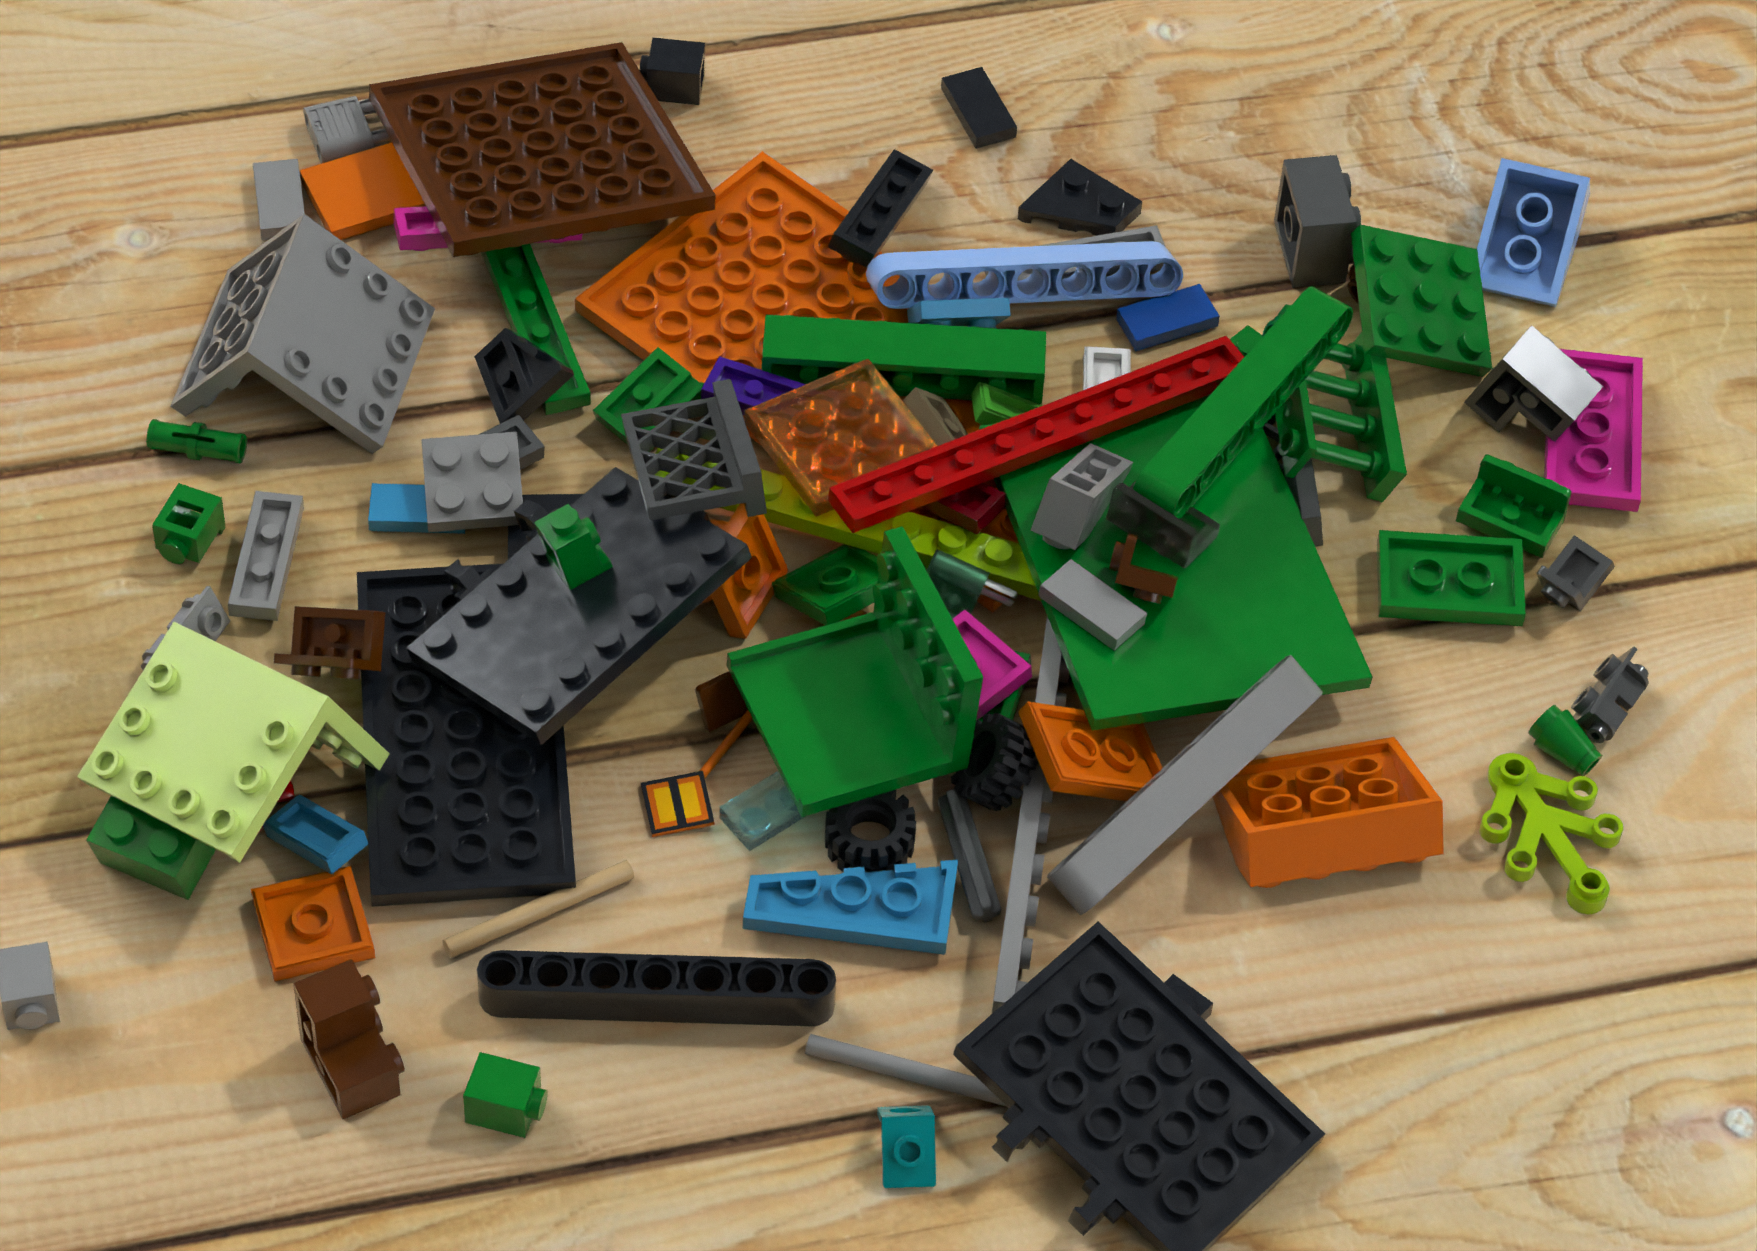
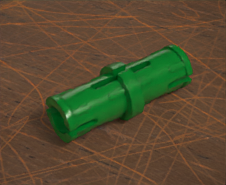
(196, 441)

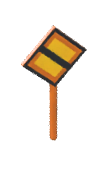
(683, 800)

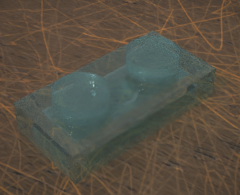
(760, 812)

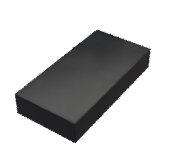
(978, 107)

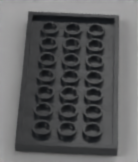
(463, 794)

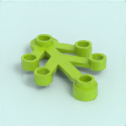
(1549, 824)

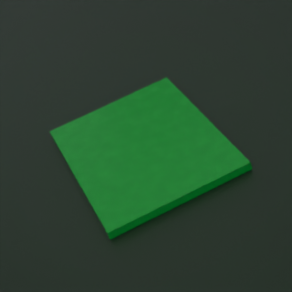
(1233, 608)

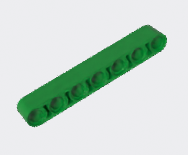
(1244, 402)

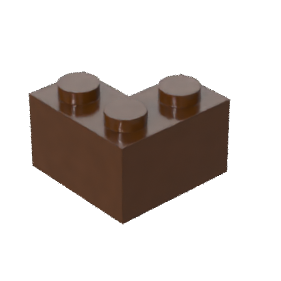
(345, 1039)

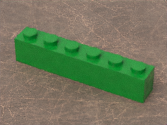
(908, 355)

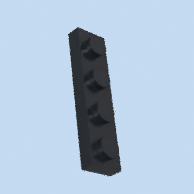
(880, 208)

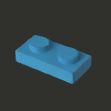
(961, 312)

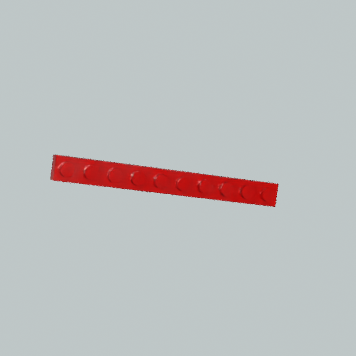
(1033, 435)

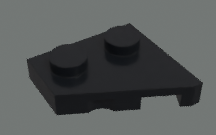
(519, 375)

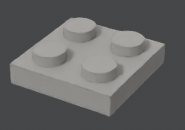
(472, 481)

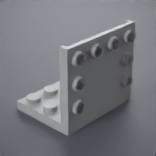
(316, 328)

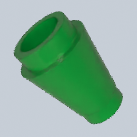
(1563, 739)

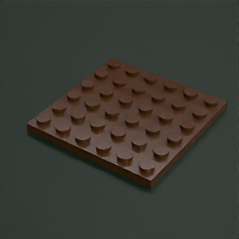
(540, 149)

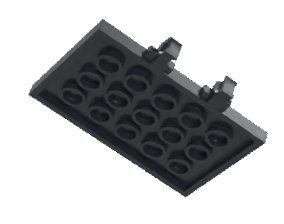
(545, 650)
(1135, 1097)

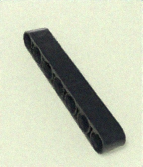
(634, 974)

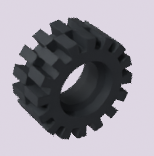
(997, 763)
(874, 854)

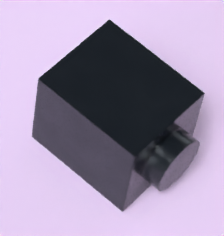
(675, 70)

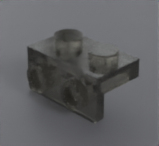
(1171, 537)

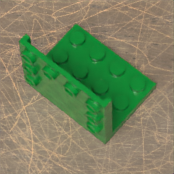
(866, 696)

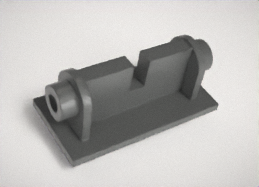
(1616, 681)

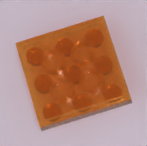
(836, 431)

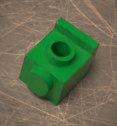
(186, 533)
(572, 546)

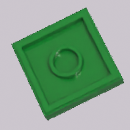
(831, 584)

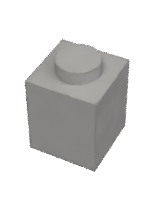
(28, 986)

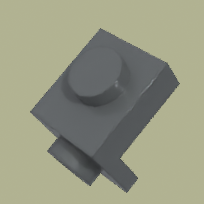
(1574, 574)

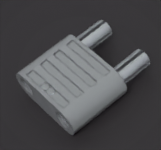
(341, 128)

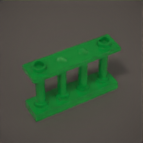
(1371, 422)

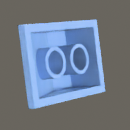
(1531, 231)

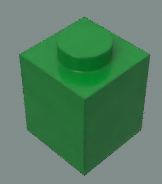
(504, 1095)

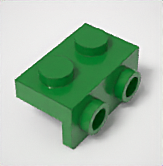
(1515, 505)

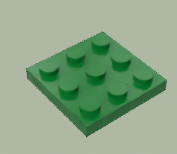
(1421, 301)

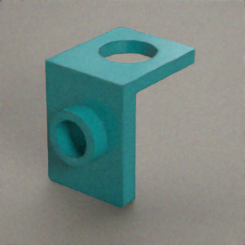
(908, 1146)

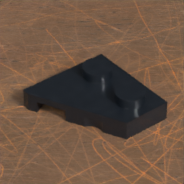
(1081, 202)

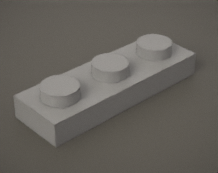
(266, 556)

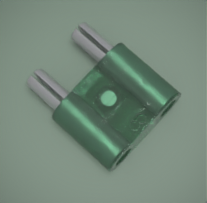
(963, 583)

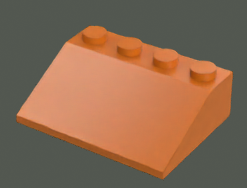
(1329, 813)

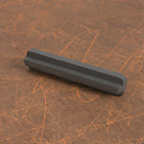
(970, 856)

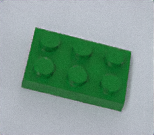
(1450, 578)

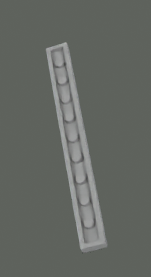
(1032, 828)

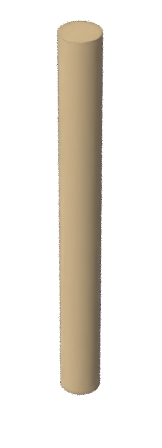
(537, 909)

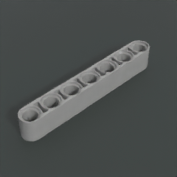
(1184, 785)

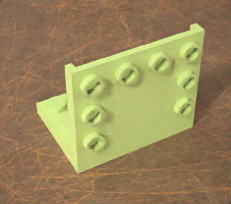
(217, 740)

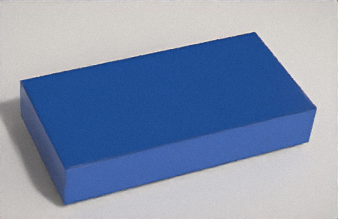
(1167, 317)

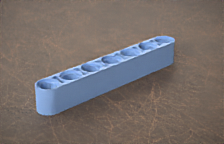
(1042, 285)

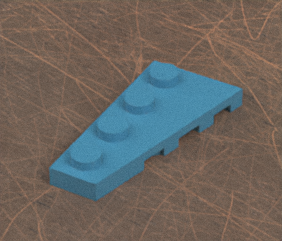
(879, 908)

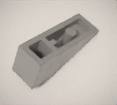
(1079, 496)

